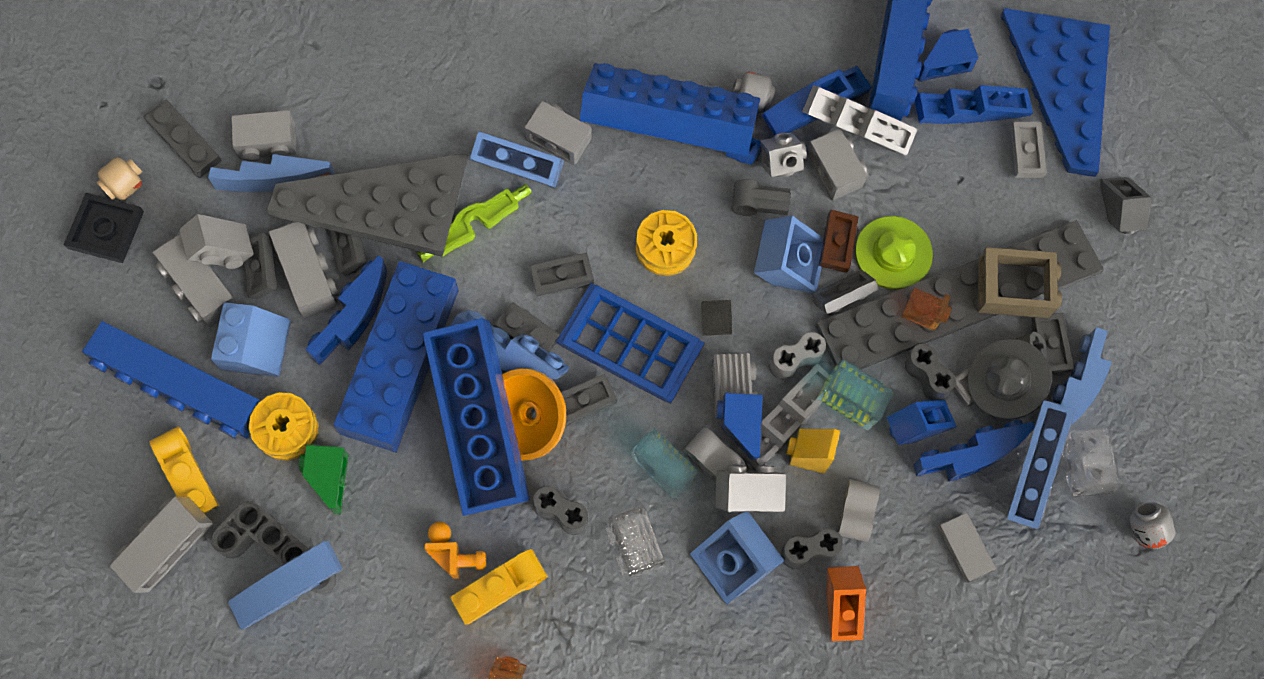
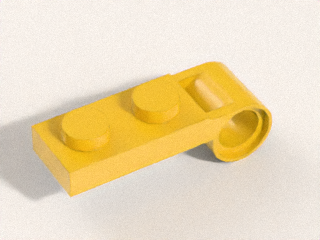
(182, 469)
(499, 586)

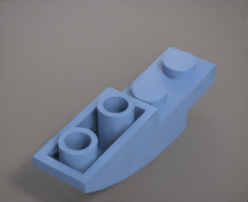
(520, 351)
(1087, 377)

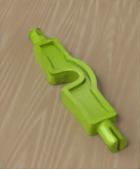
(487, 213)

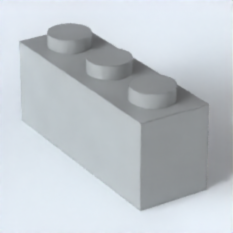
(304, 268)
(193, 282)
(160, 544)

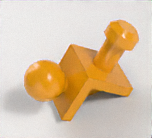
(448, 554)

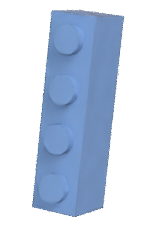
(1041, 464)

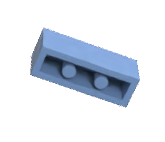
(516, 159)

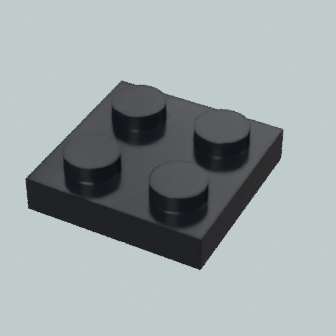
(104, 228)

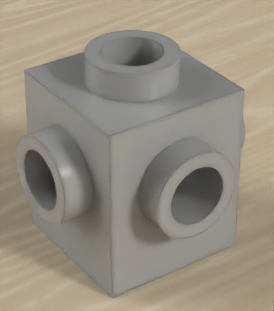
(783, 154)

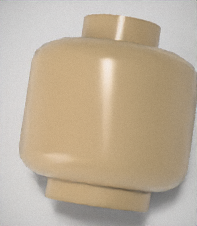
(119, 178)

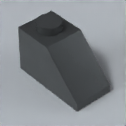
(1126, 204)

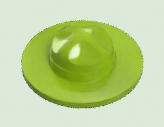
(894, 252)

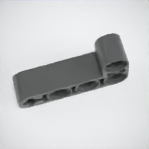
(259, 532)

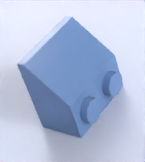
(789, 254)
(250, 340)
(736, 556)

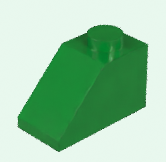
(326, 473)

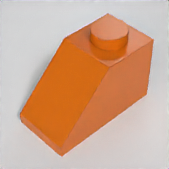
(845, 603)

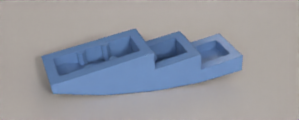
(263, 177)
(285, 584)

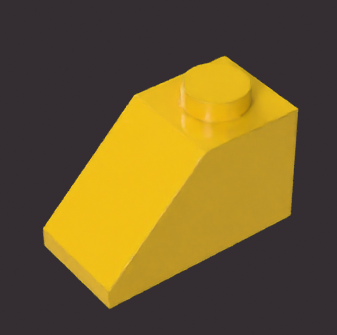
(813, 449)

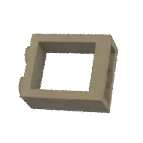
(988, 283)

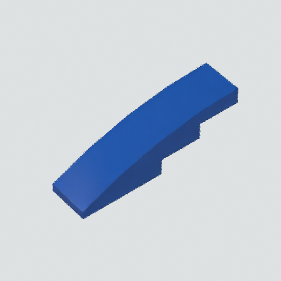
(970, 106)

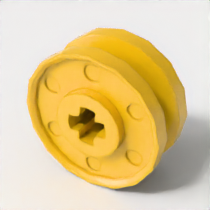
(670, 258)
(266, 426)

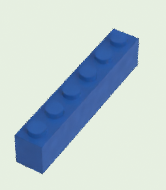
(172, 379)

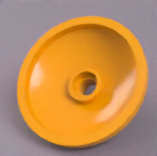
(534, 390)

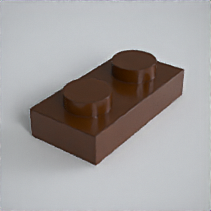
(838, 241)

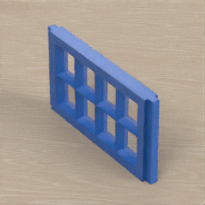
(679, 369)

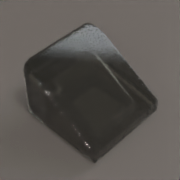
(716, 317)

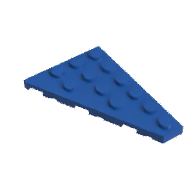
(1068, 79)

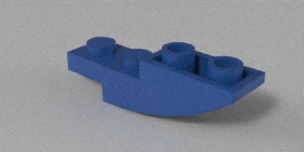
(788, 113)
(359, 304)
(984, 450)

